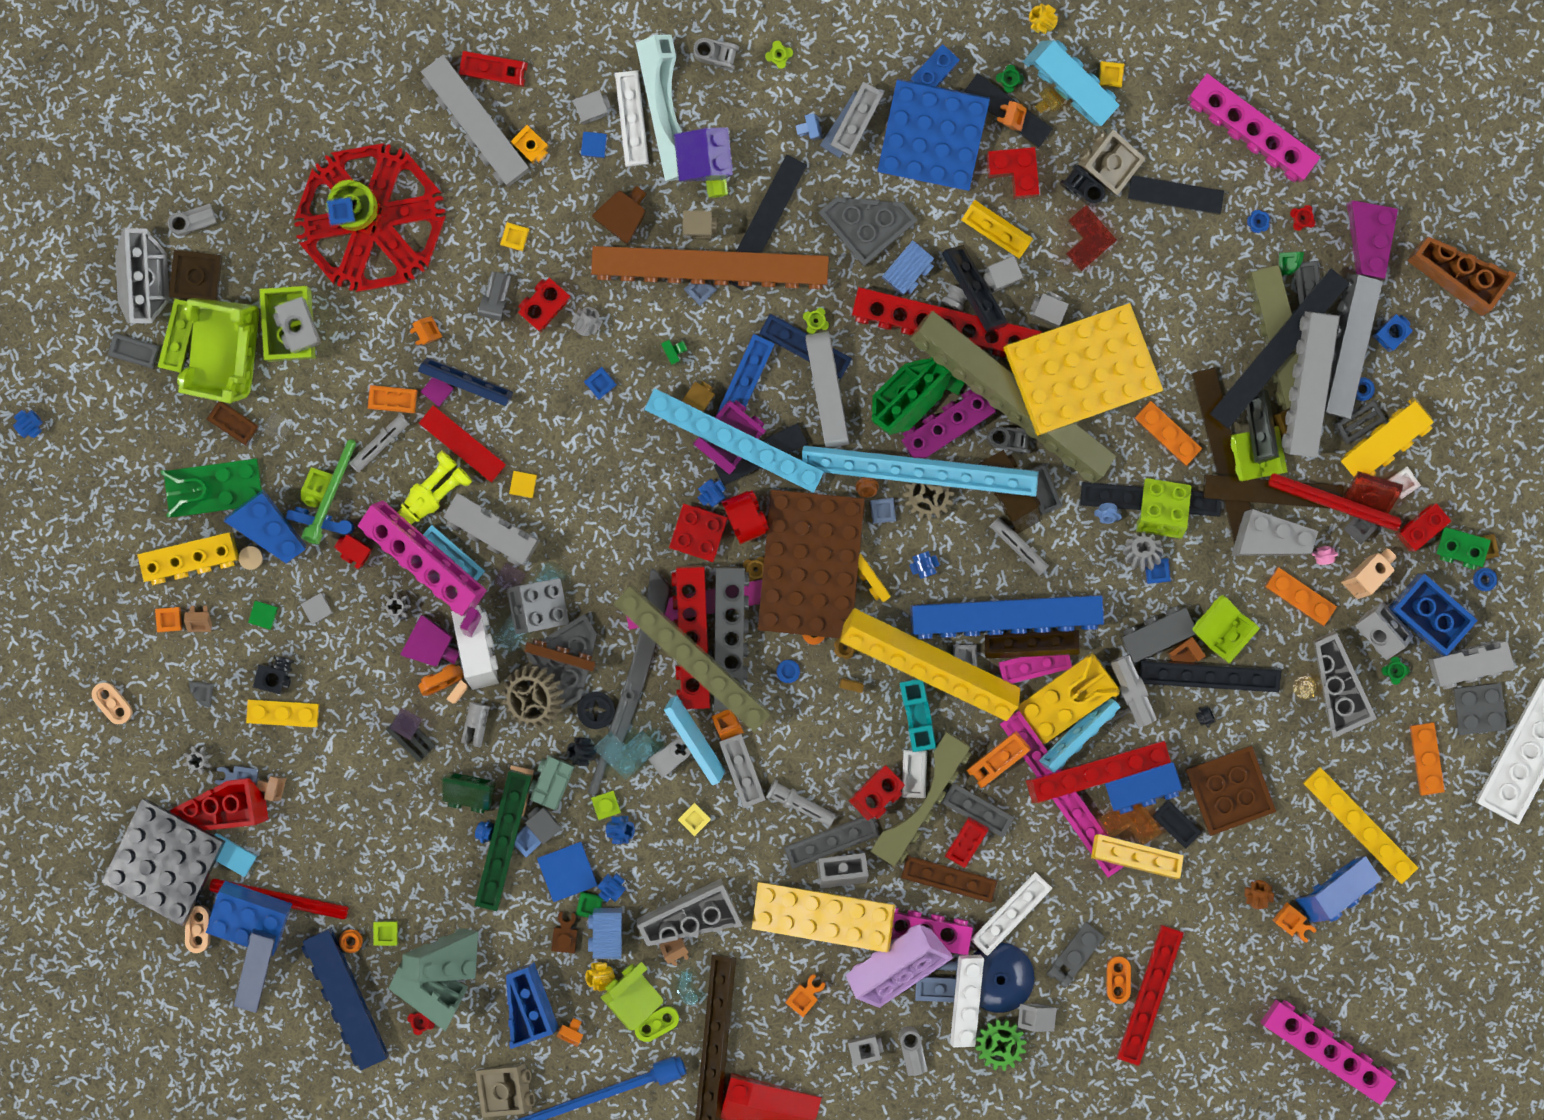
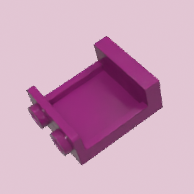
(733, 415)

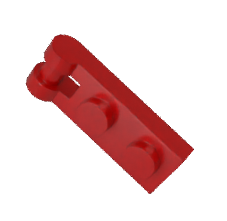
(492, 68)

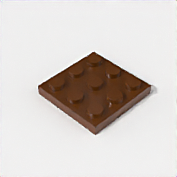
(1230, 790)

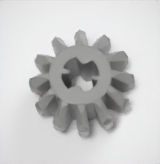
(1147, 545)

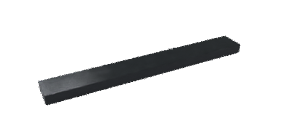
(1276, 350)

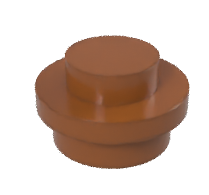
(867, 487)

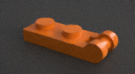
(999, 759)

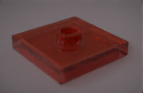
(1373, 492)

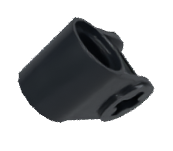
(1082, 186)

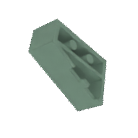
(443, 960)
(433, 999)

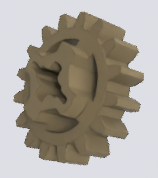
(934, 508)

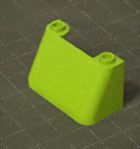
(220, 350)

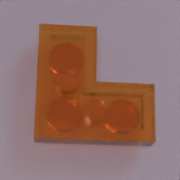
(1138, 821)

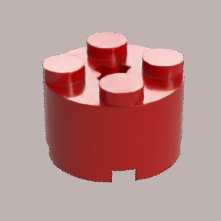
(744, 517)

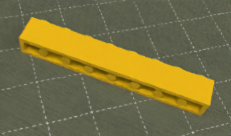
(930, 664)

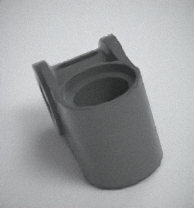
(1012, 439)

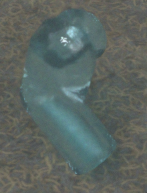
(684, 990)

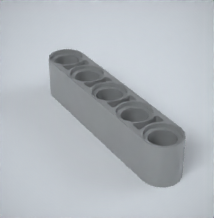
(827, 389)

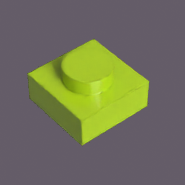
(606, 805)
(385, 933)

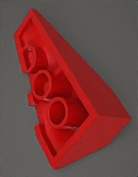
(761, 1100)

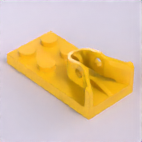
(1068, 698)

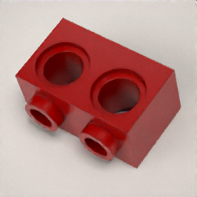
(549, 308)
(1423, 527)
(874, 790)

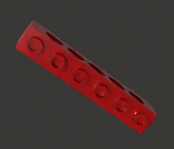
(695, 576)

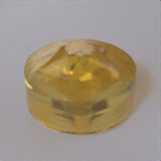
(1305, 687)

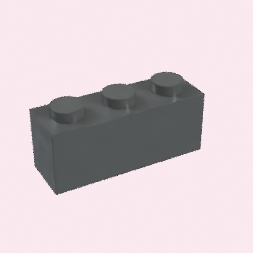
(1157, 633)

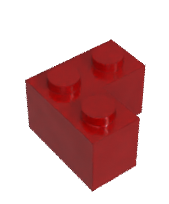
(1020, 165)

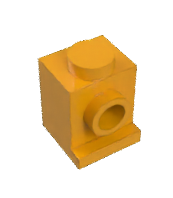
(520, 142)

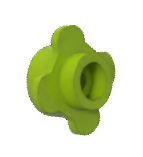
(779, 48)
(818, 314)

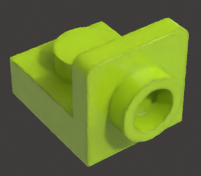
(315, 487)

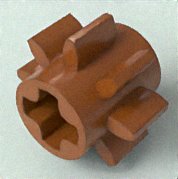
(1259, 894)

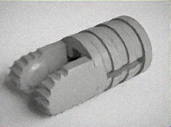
(475, 719)

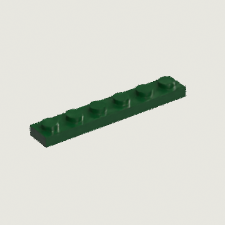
(503, 840)

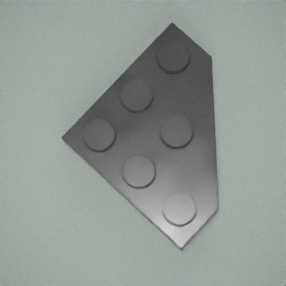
(866, 224)
(578, 637)

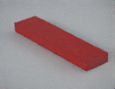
(462, 444)

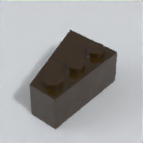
(1021, 509)

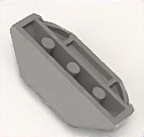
(141, 276)

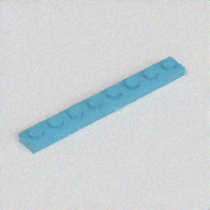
(733, 440)

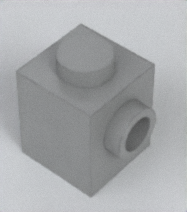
(1049, 309)

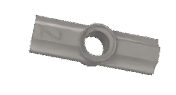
(1133, 691)

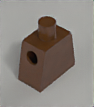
(622, 214)

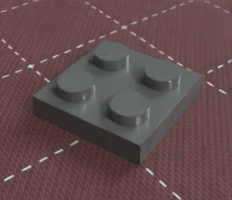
(1479, 709)

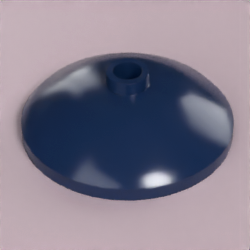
(1019, 978)

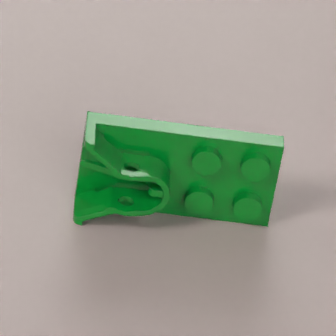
(211, 487)

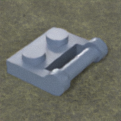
(937, 988)

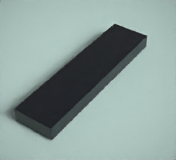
(1033, 127)
(1175, 195)
(974, 288)
(785, 440)

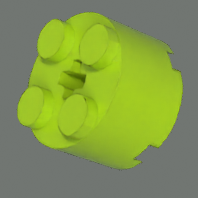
(366, 206)

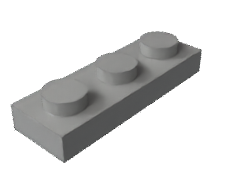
(857, 119)
(742, 770)

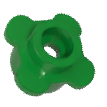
(1009, 72)
(1395, 677)

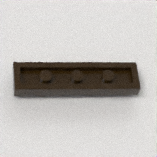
(1032, 644)

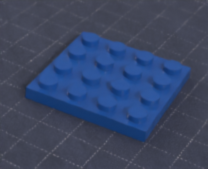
(933, 134)

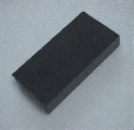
(1176, 824)

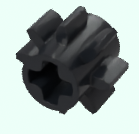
(581, 751)

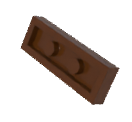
(560, 654)

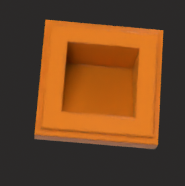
(727, 724)

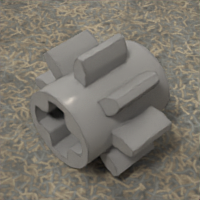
(586, 321)
(391, 611)
(204, 763)

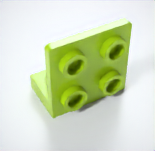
(1164, 508)

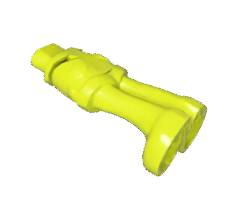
(422, 500)

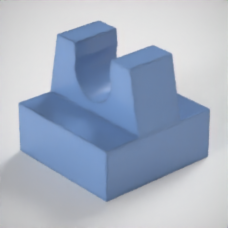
(810, 128)

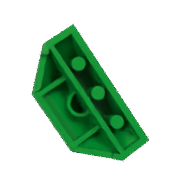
(909, 395)

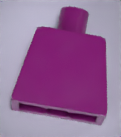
(430, 644)

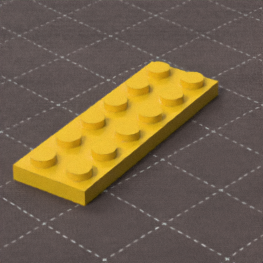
(823, 916)

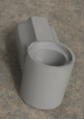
(195, 220)
(912, 1052)

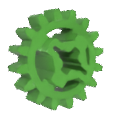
(991, 1049)

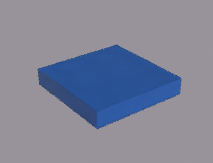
(567, 871)

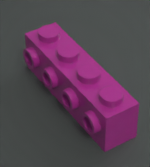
(947, 426)

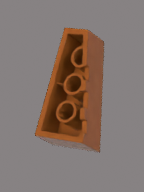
(1462, 274)

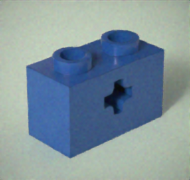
(936, 67)

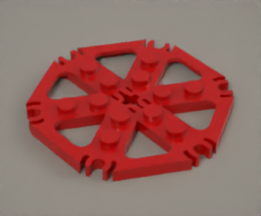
(385, 235)

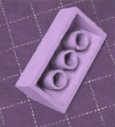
(895, 971)

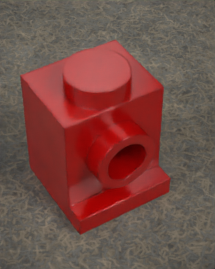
(353, 550)

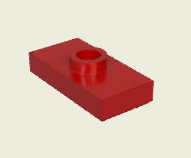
(966, 842)

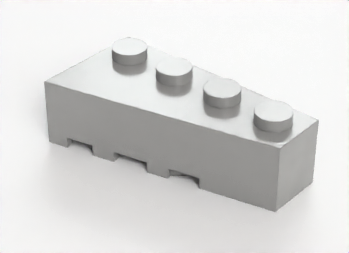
(491, 529)
(1342, 692)
(690, 915)

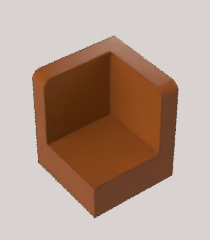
(1186, 651)

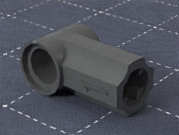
(494, 300)

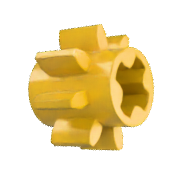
(1043, 18)
(599, 976)

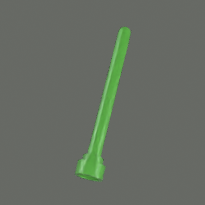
(313, 532)

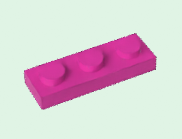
(1026, 668)

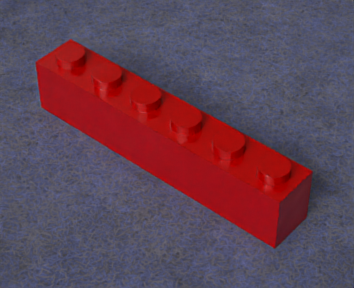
(1098, 772)

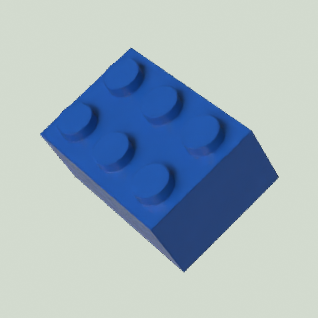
(1432, 614)
(242, 910)

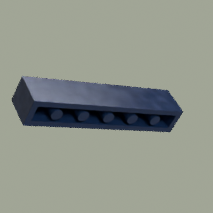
(345, 998)

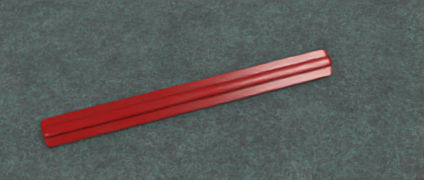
(1334, 502)
(298, 902)

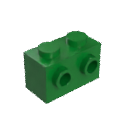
(1462, 547)

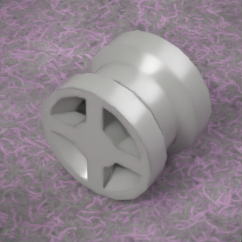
(955, 298)

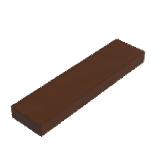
(949, 879)

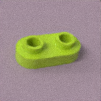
(657, 1024)

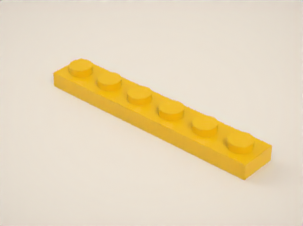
(1360, 825)

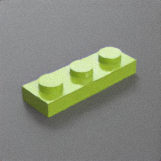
(176, 339)

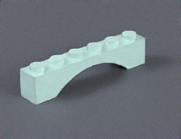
(657, 64)

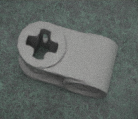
(717, 53)
(668, 757)

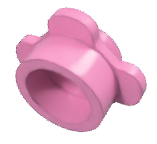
(1325, 555)

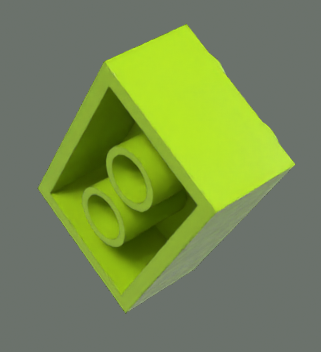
(272, 334)

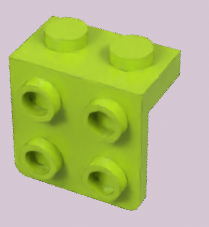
(1245, 465)
(1225, 629)
(632, 996)

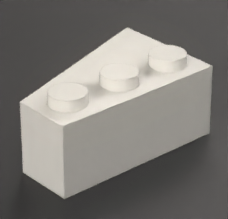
(476, 653)

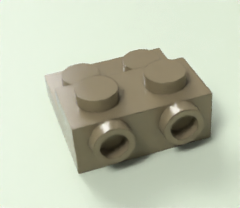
(1110, 160)
(504, 1090)

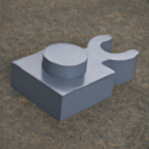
(239, 773)

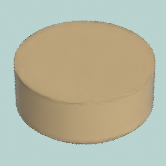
(251, 557)

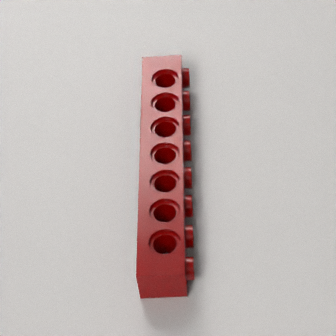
(866, 298)

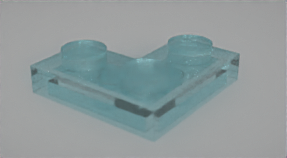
(629, 757)

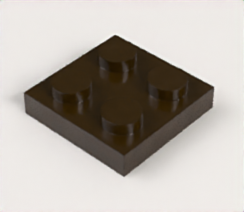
(195, 275)

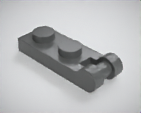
(1075, 954)

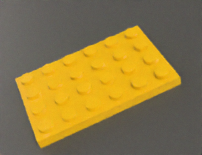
(1083, 369)

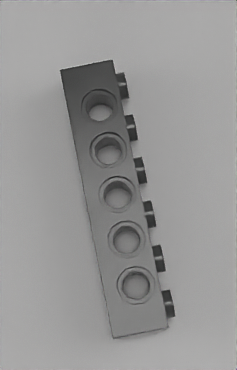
(724, 577)

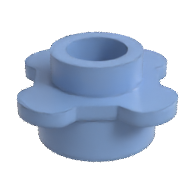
(1107, 513)

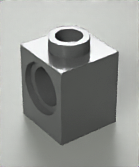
(542, 824)

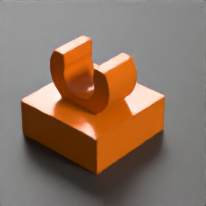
(1014, 115)
(426, 330)
(570, 1033)

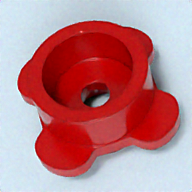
(1309, 220)
(417, 1027)

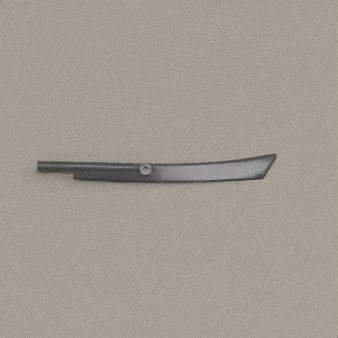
(659, 595)

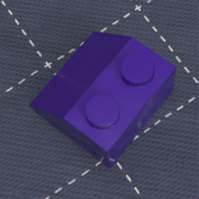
(703, 155)

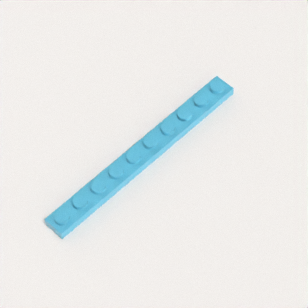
(922, 470)

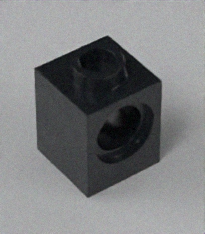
(261, 679)

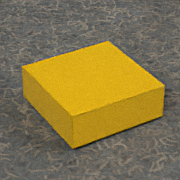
(1111, 74)
(514, 236)
(523, 484)

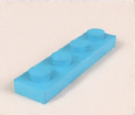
(1078, 735)

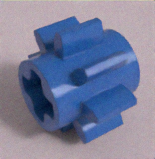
(27, 423)
(711, 493)
(924, 565)
(620, 830)
(611, 887)

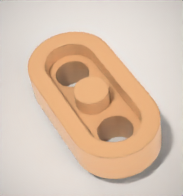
(112, 703)
(197, 928)

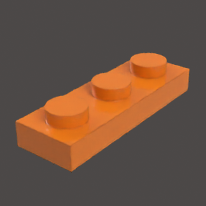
(1168, 433)
(1300, 596)
(1427, 758)

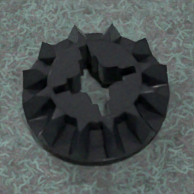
(587, 718)

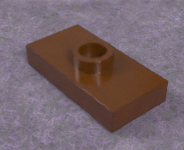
(233, 422)

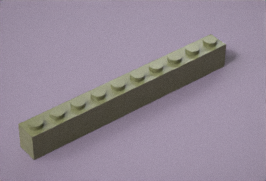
(1000, 388)

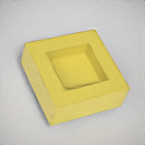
(694, 818)

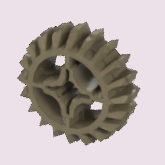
(516, 692)

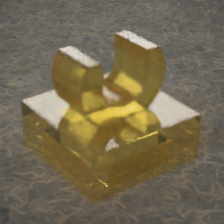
(1050, 100)

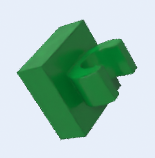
(673, 351)

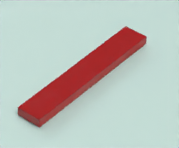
(1150, 995)

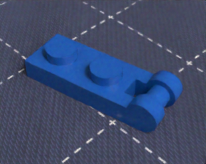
(302, 515)

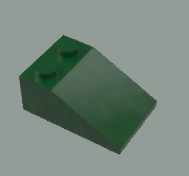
(467, 791)

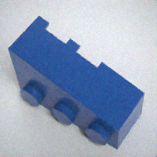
(1144, 788)

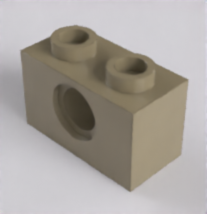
(699, 225)

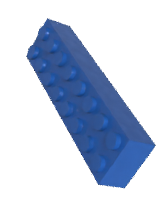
(1005, 615)

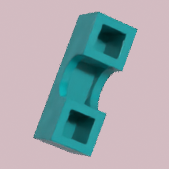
(918, 715)

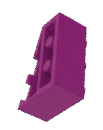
(1372, 237)

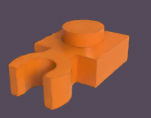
(1292, 921)
(803, 997)

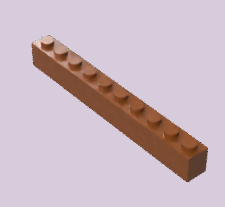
(710, 266)

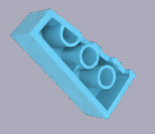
(1072, 81)

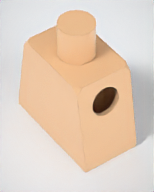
(1370, 574)

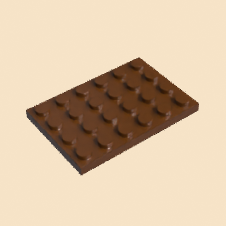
(810, 563)

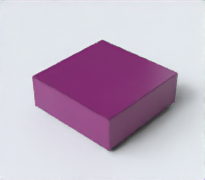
(437, 391)
(470, 622)

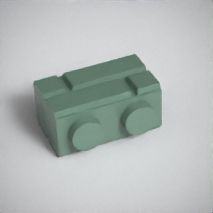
(552, 782)

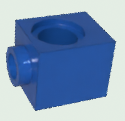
(1385, 339)

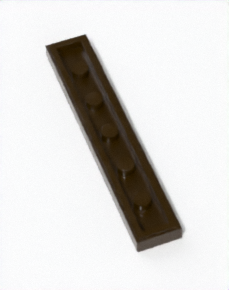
(1259, 491)

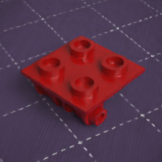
(698, 532)

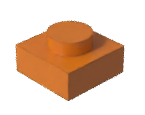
(168, 619)

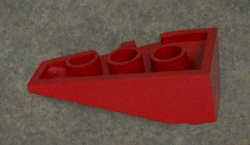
(226, 806)

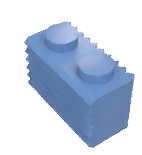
(908, 268)
(606, 933)

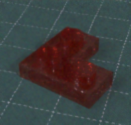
(1094, 241)

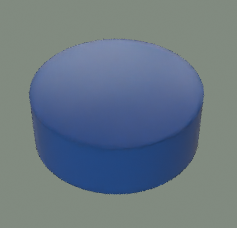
(788, 671)

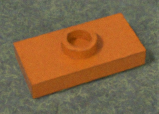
(392, 399)

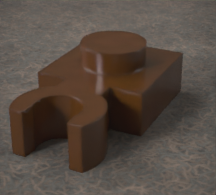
(564, 938)

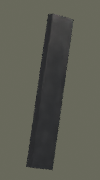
(771, 208)
(1131, 498)
(1210, 675)

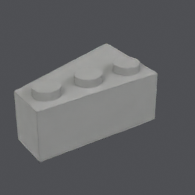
(1272, 536)
(1471, 663)

